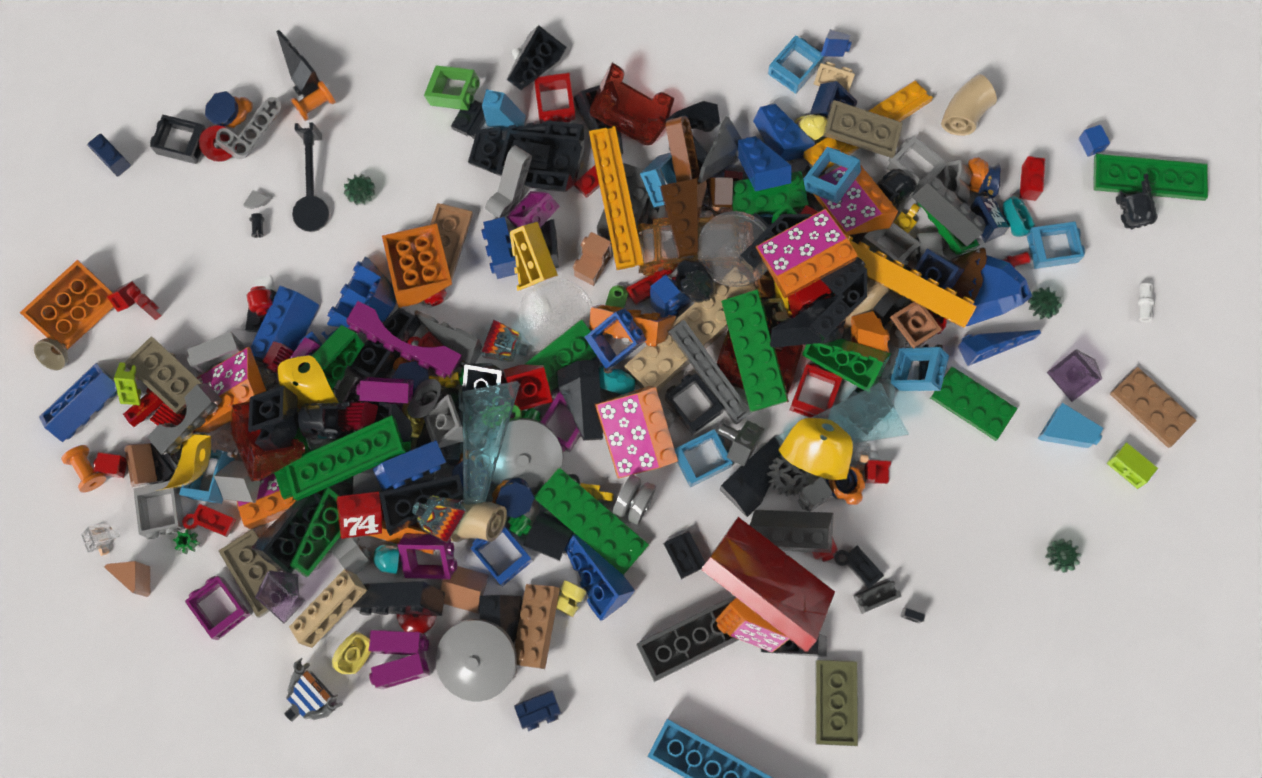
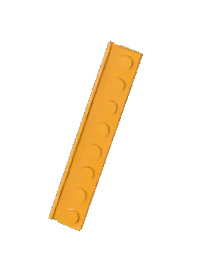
(896, 107)
(616, 198)

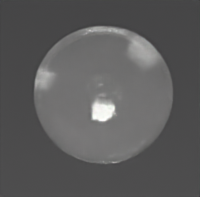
(722, 244)
(551, 310)

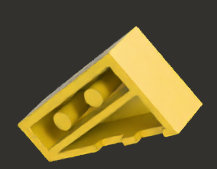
(531, 255)

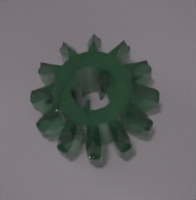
(355, 195)
(1045, 303)
(1057, 560)

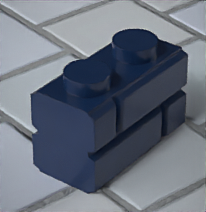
(109, 155)
(538, 710)

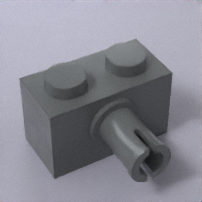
(743, 440)

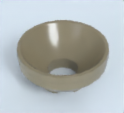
(48, 356)

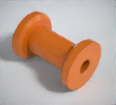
(313, 100)
(78, 459)

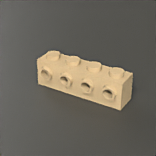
(327, 608)

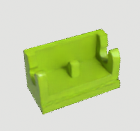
(127, 386)
(1132, 465)

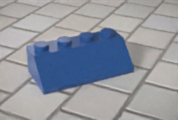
(285, 322)
(79, 403)

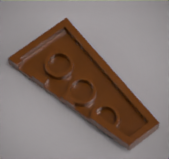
(682, 214)

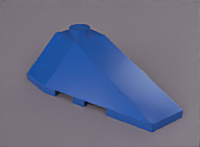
(987, 345)
(602, 582)

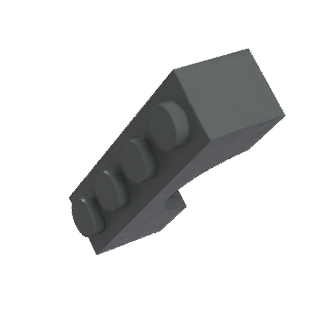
(200, 403)

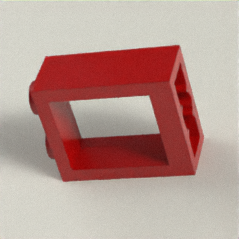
(555, 82)
(814, 371)

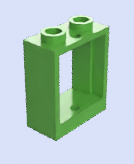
(437, 83)

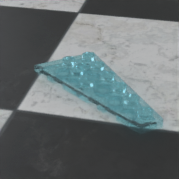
(863, 416)
(484, 428)

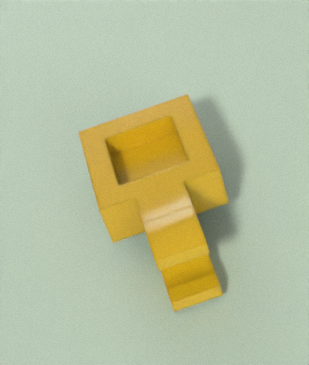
(906, 221)
(447, 382)
(594, 490)

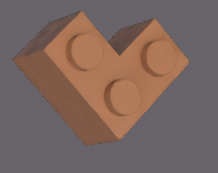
(594, 259)

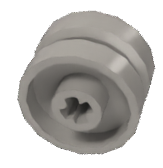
(636, 500)

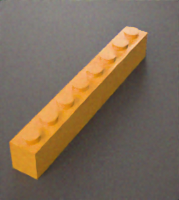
(914, 287)

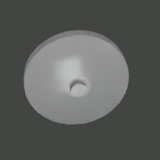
(528, 453)
(476, 660)

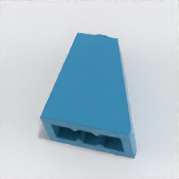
(501, 111)
(1070, 428)

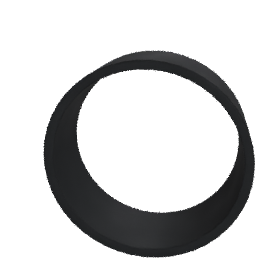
(888, 306)

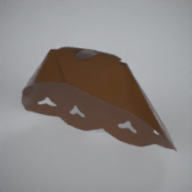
(970, 272)

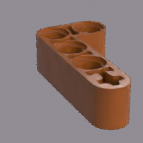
(682, 149)

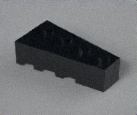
(377, 360)

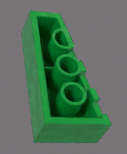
(336, 355)
(849, 360)
(320, 535)

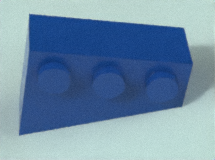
(781, 133)
(762, 164)
(499, 247)
(667, 297)
(409, 466)

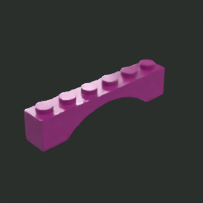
(440, 359)

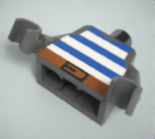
(308, 695)

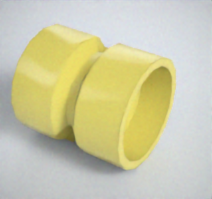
(569, 597)

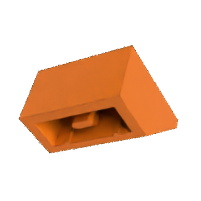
(868, 331)

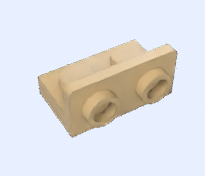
(828, 73)

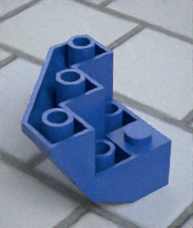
(368, 287)
(1000, 292)

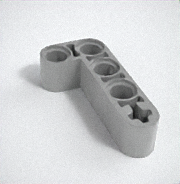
(252, 126)
(511, 183)

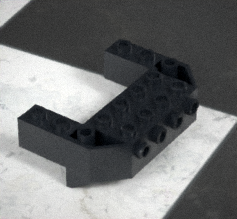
(847, 283)

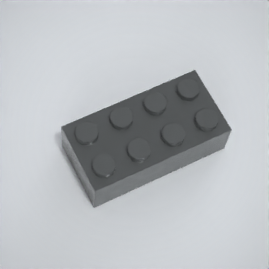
(638, 196)

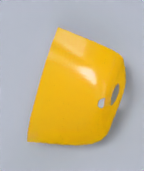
(312, 385)
(819, 457)
(193, 461)

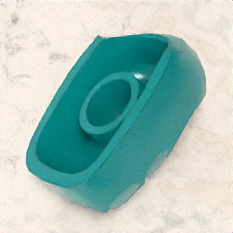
(1017, 216)
(616, 380)
(387, 558)

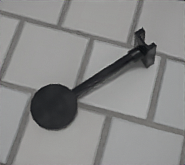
(310, 211)

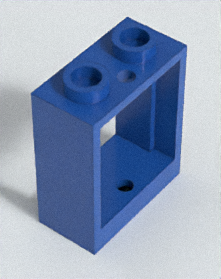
(602, 347)
(511, 571)

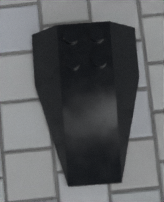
(564, 159)

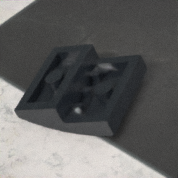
(548, 536)

